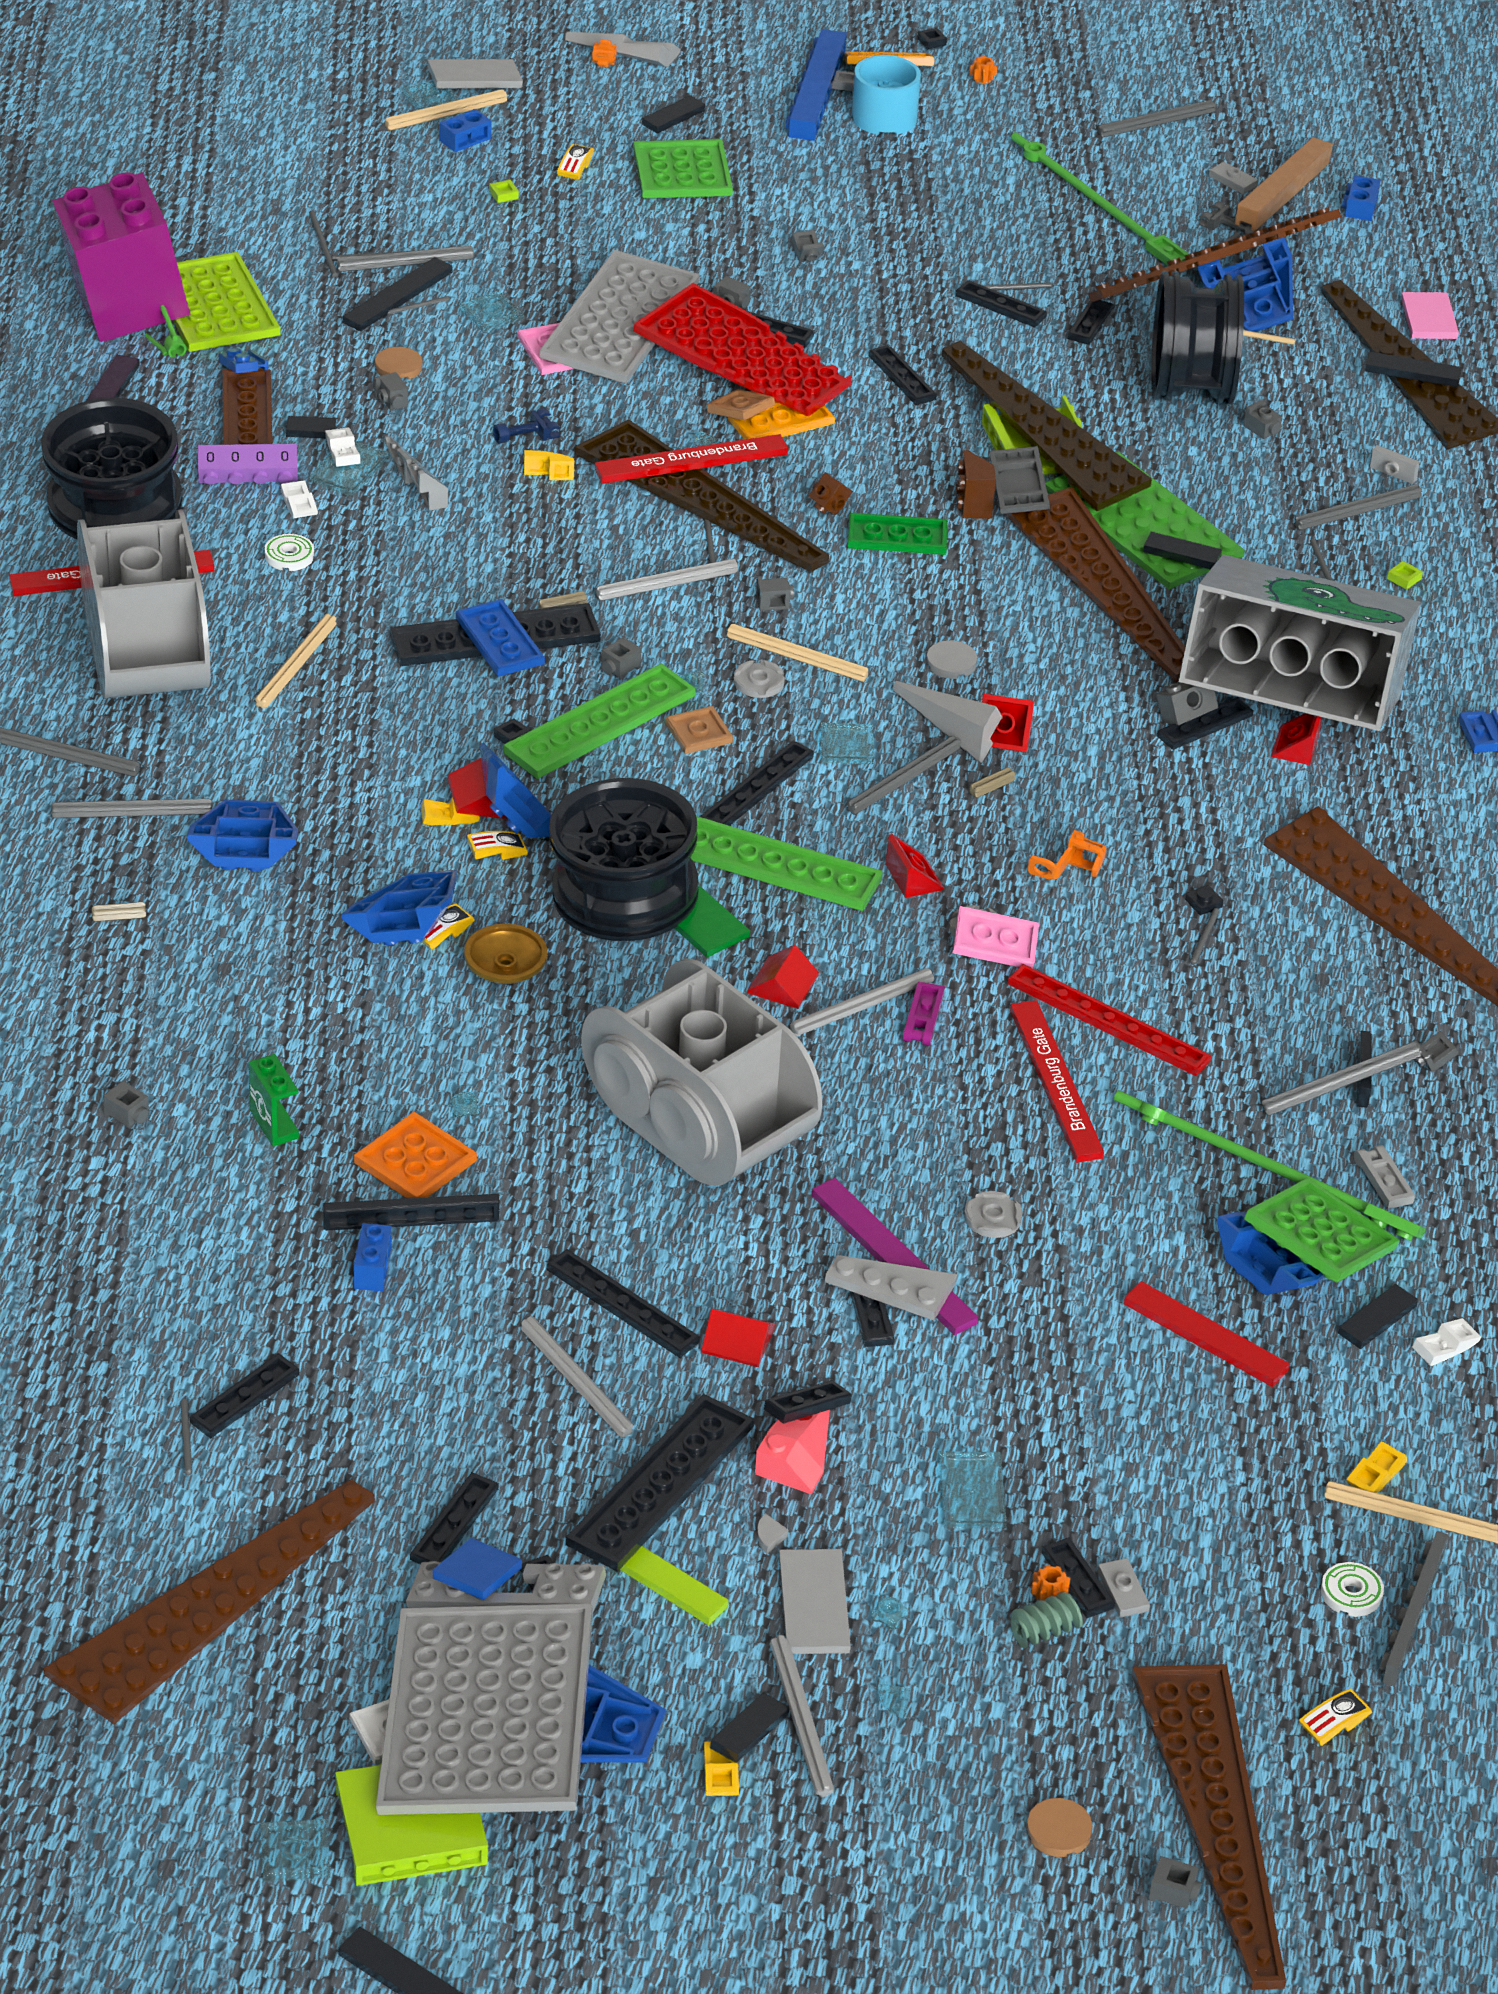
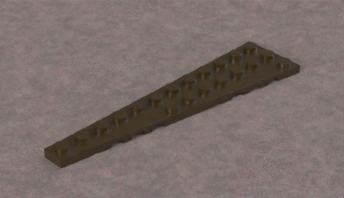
(1447, 409)
(1082, 458)
(703, 496)

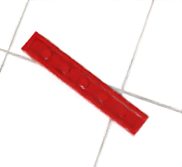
(1206, 1333)

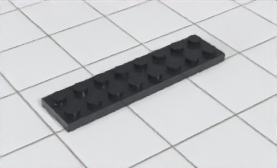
(449, 641)
(659, 1482)

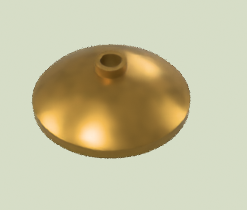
(505, 953)

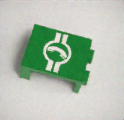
(267, 1086)

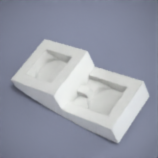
(342, 447)
(298, 499)
(1450, 1340)

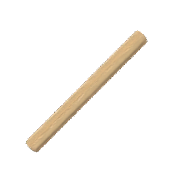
(445, 110)
(797, 652)
(295, 661)
(1412, 1511)

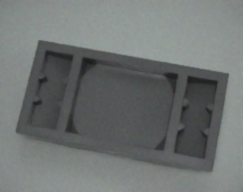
(1019, 480)

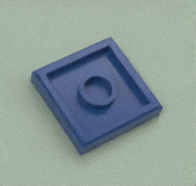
(477, 1568)

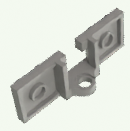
(553, 1585)

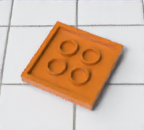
(415, 1157)

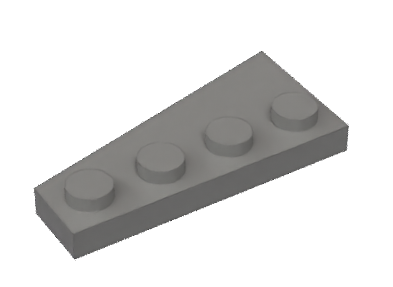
(897, 1285)

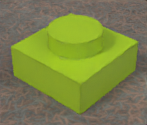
(503, 191)
(1404, 575)

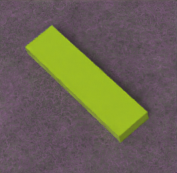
(675, 1585)

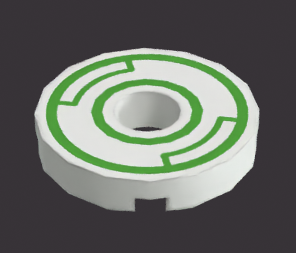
(278, 545)
(1355, 1575)

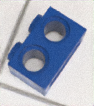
(465, 130)
(1361, 198)
(372, 1257)

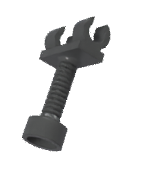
(1220, 217)

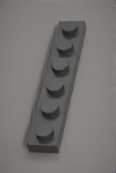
(1409, 1617)

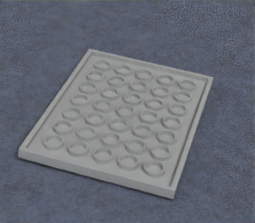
(486, 1710)

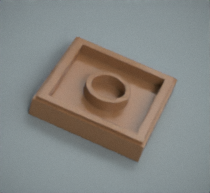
(740, 404)
(698, 730)

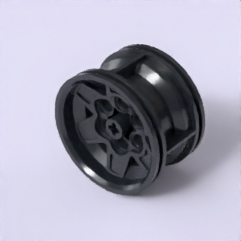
(1197, 337)
(111, 464)
(624, 859)

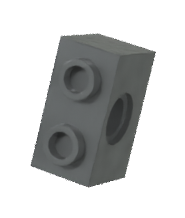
(1185, 702)

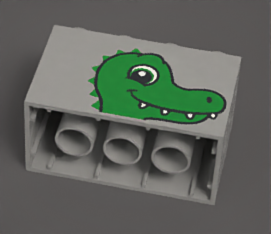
(1299, 642)

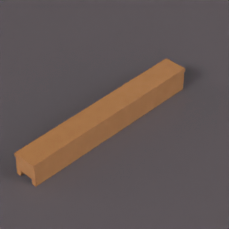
(1284, 183)

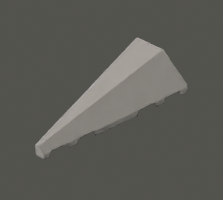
(651, 52)
(431, 489)
(955, 716)

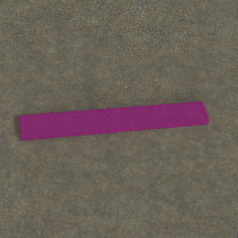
(885, 1246)

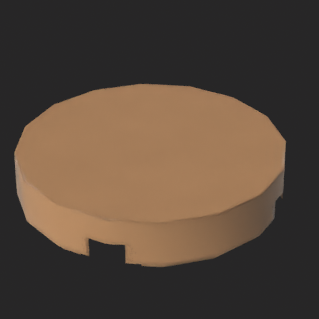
(400, 360)
(1059, 1827)

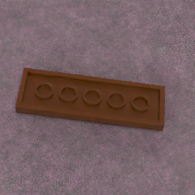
(247, 407)

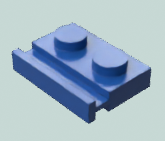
(242, 362)
(1480, 730)

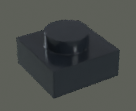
(932, 38)
(510, 730)
(1204, 900)

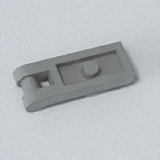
(1384, 1176)

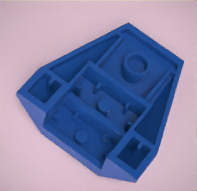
(1266, 285)
(513, 798)
(244, 834)
(404, 908)
(1261, 1258)
(618, 1722)

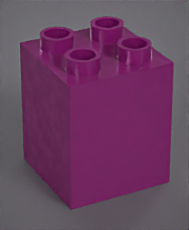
(121, 255)

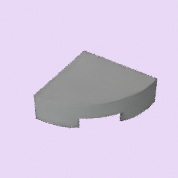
(770, 1533)

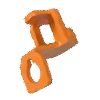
(1072, 856)

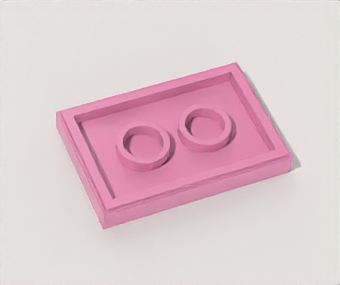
(1429, 315)
(533, 340)
(995, 937)

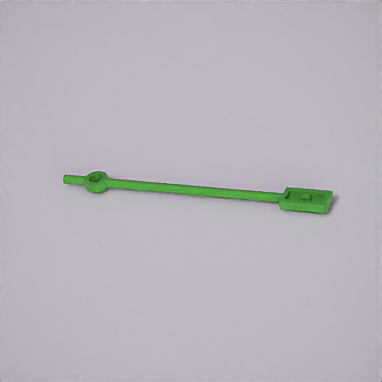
(1159, 246)
(1379, 1216)

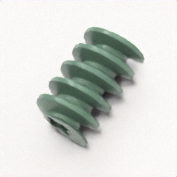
(1044, 1617)

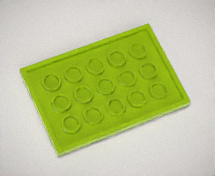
(222, 304)

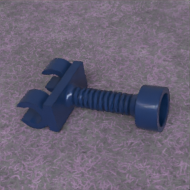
(541, 426)

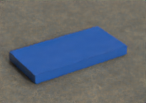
(500, 637)

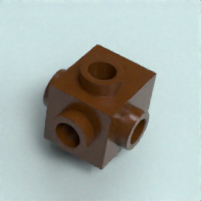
(830, 494)

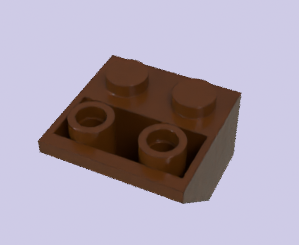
(975, 486)

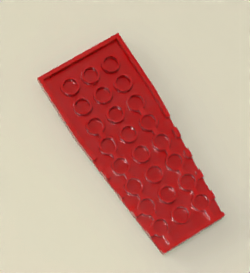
(741, 349)

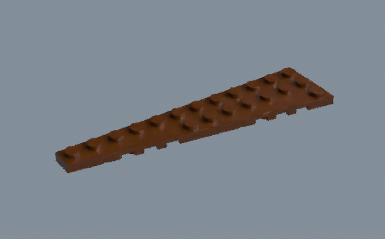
(1216, 252)
(1087, 556)
(1352, 873)
(154, 1642)
(1204, 1755)

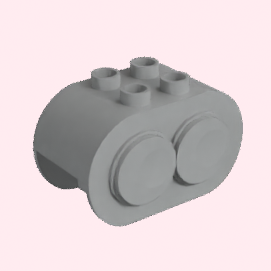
(703, 1074)

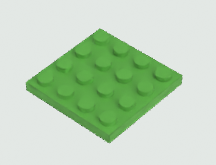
(682, 168)
(1321, 1230)

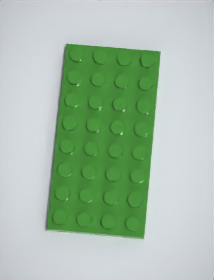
(1159, 511)

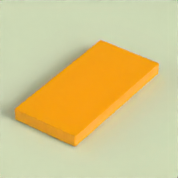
(917, 58)
(781, 421)

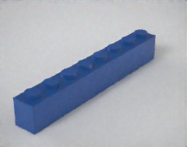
(816, 85)

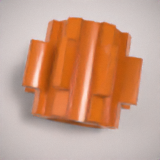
(604, 53)
(983, 69)
(1049, 1582)

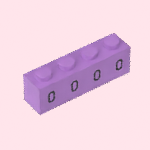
(247, 463)

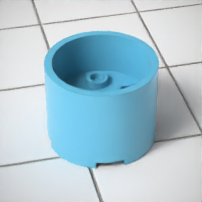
(886, 94)

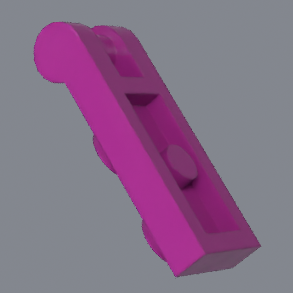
(924, 1013)

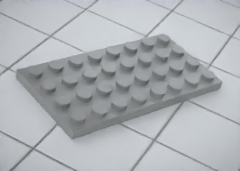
(600, 324)

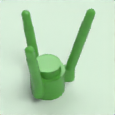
(173, 343)

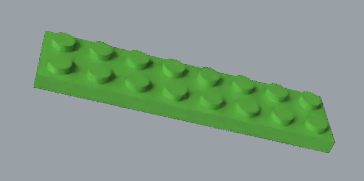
(599, 721)
(785, 864)

